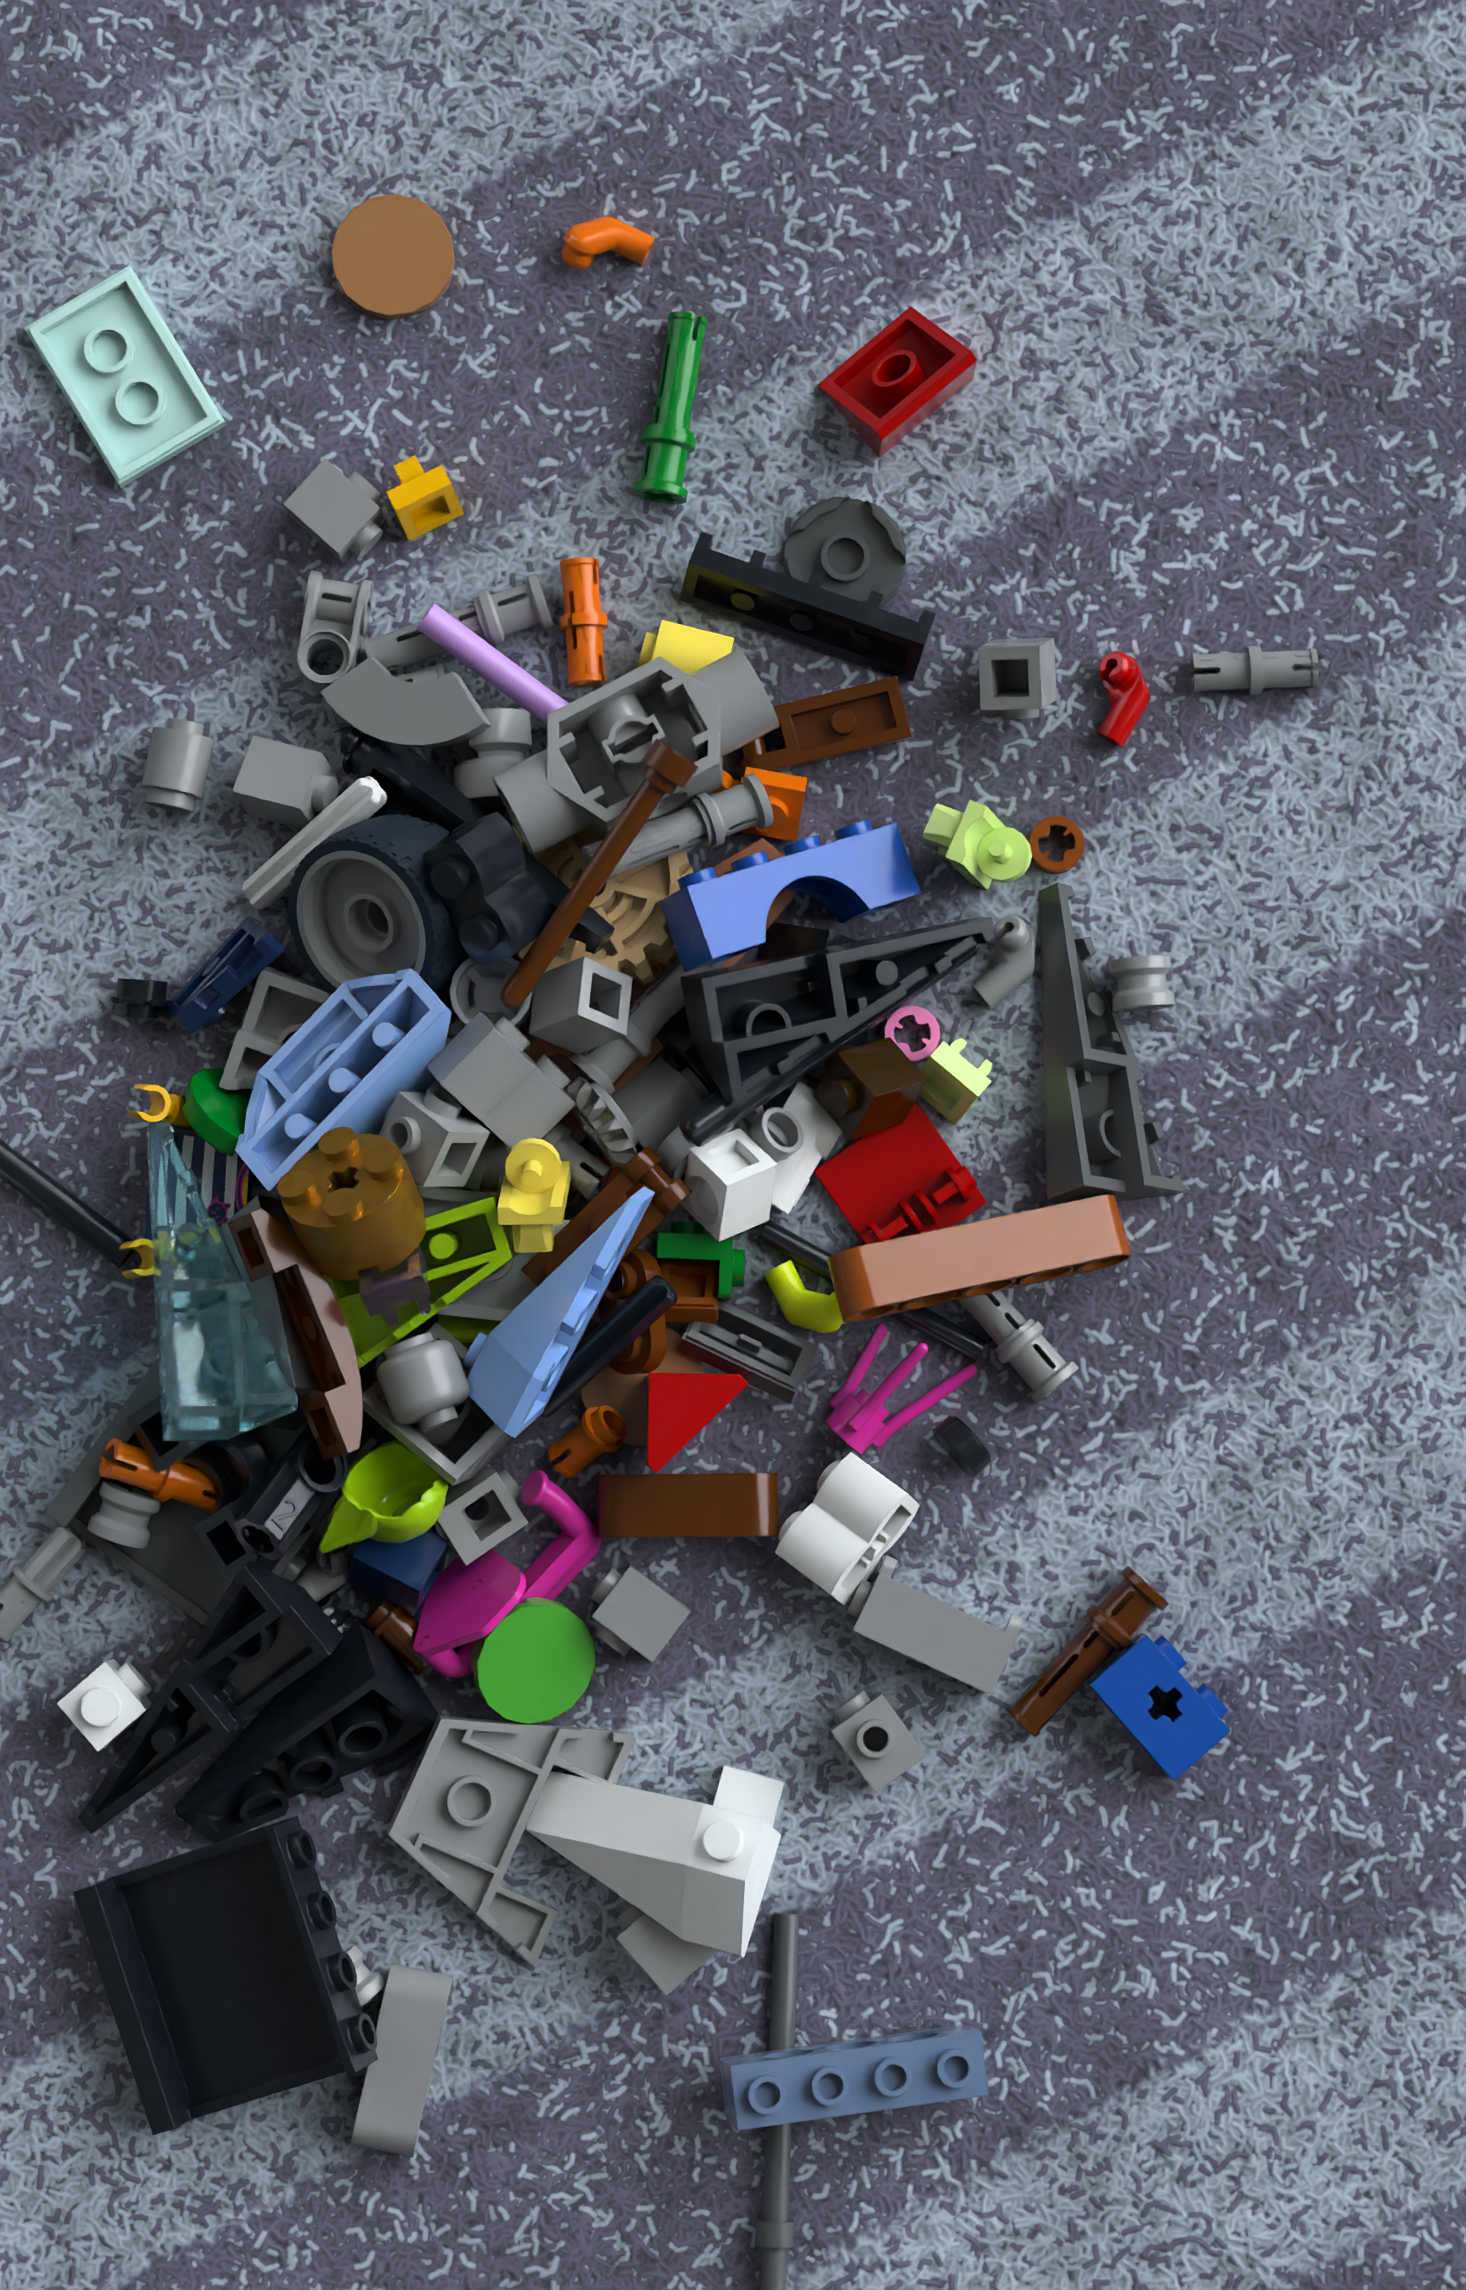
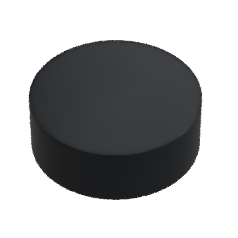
(962, 1445)

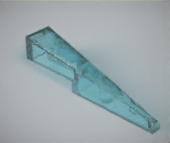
(211, 1350)

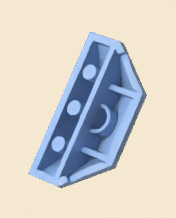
(343, 1069)

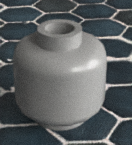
(423, 1381)

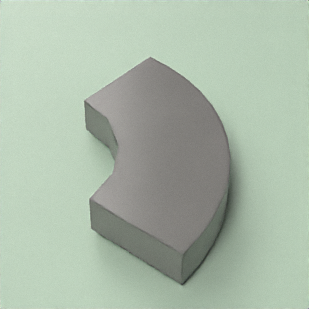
(403, 711)

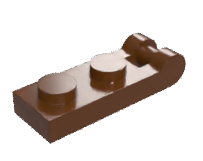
(833, 727)
(640, 1169)

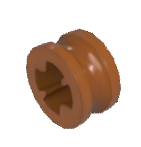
(1069, 858)

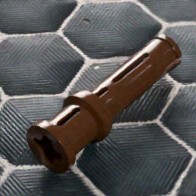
(1106, 1629)

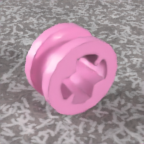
(921, 1018)

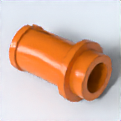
(598, 1432)

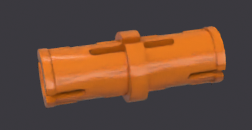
(583, 622)
(176, 1482)

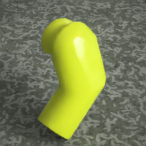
(802, 1306)

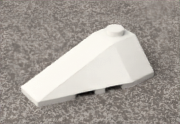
(668, 1856)

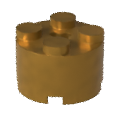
(353, 1204)

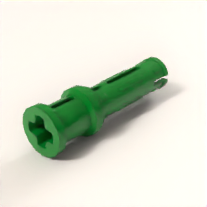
(669, 437)

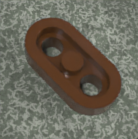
(650, 1347)

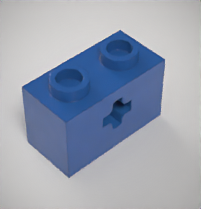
(1172, 1741)

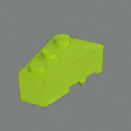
(459, 1251)

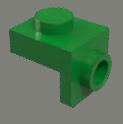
(693, 1242)

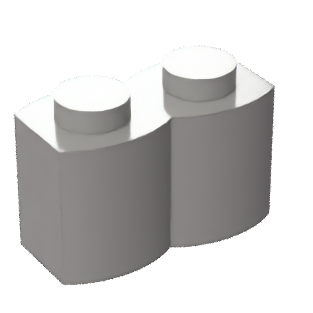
(500, 1082)

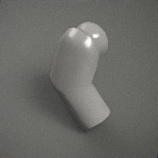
(1013, 961)

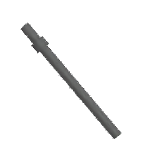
(775, 2230)

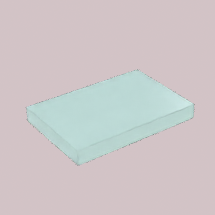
(125, 376)

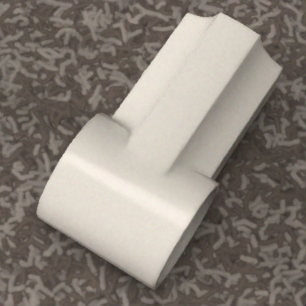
(819, 1139)

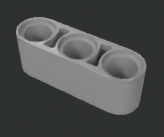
(406, 2050)

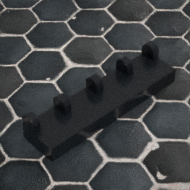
(805, 610)

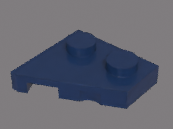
(224, 975)

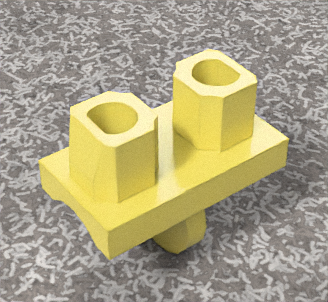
(533, 1194)

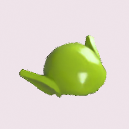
(385, 1498)

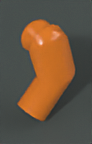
(604, 235)

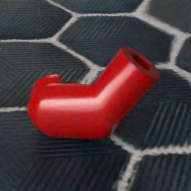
(1127, 696)

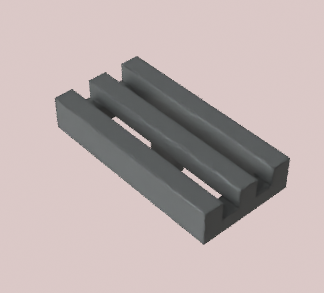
(744, 1353)

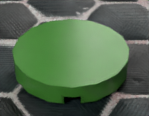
(534, 1662)

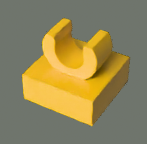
(423, 498)

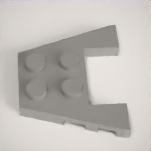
(475, 1800)

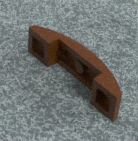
(319, 1322)

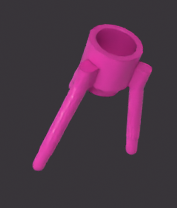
(861, 1417)

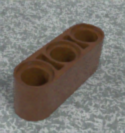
(687, 1505)

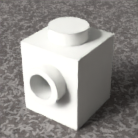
(107, 1703)

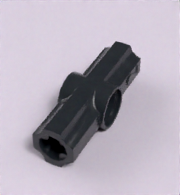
(290, 1496)

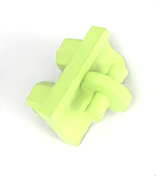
(978, 844)

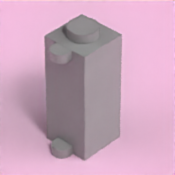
(932, 1630)

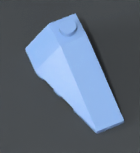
(529, 1350)

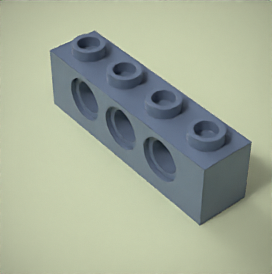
(853, 2076)

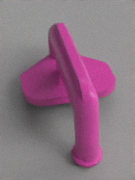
(476, 1597)

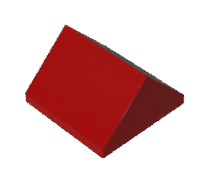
(899, 379)
(682, 1406)

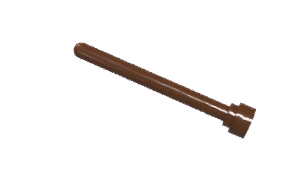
(662, 774)

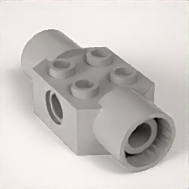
(603, 736)

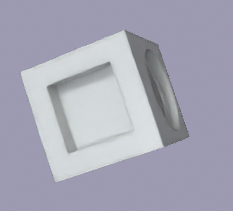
(729, 1184)

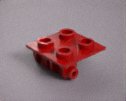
(900, 1182)

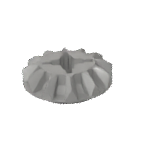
(603, 1122)

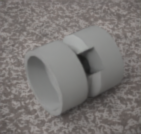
(491, 754)
(479, 990)

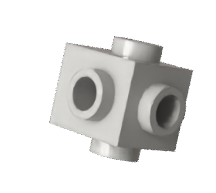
(434, 1137)

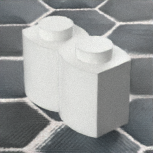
(846, 1527)

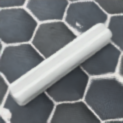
(275, 875)

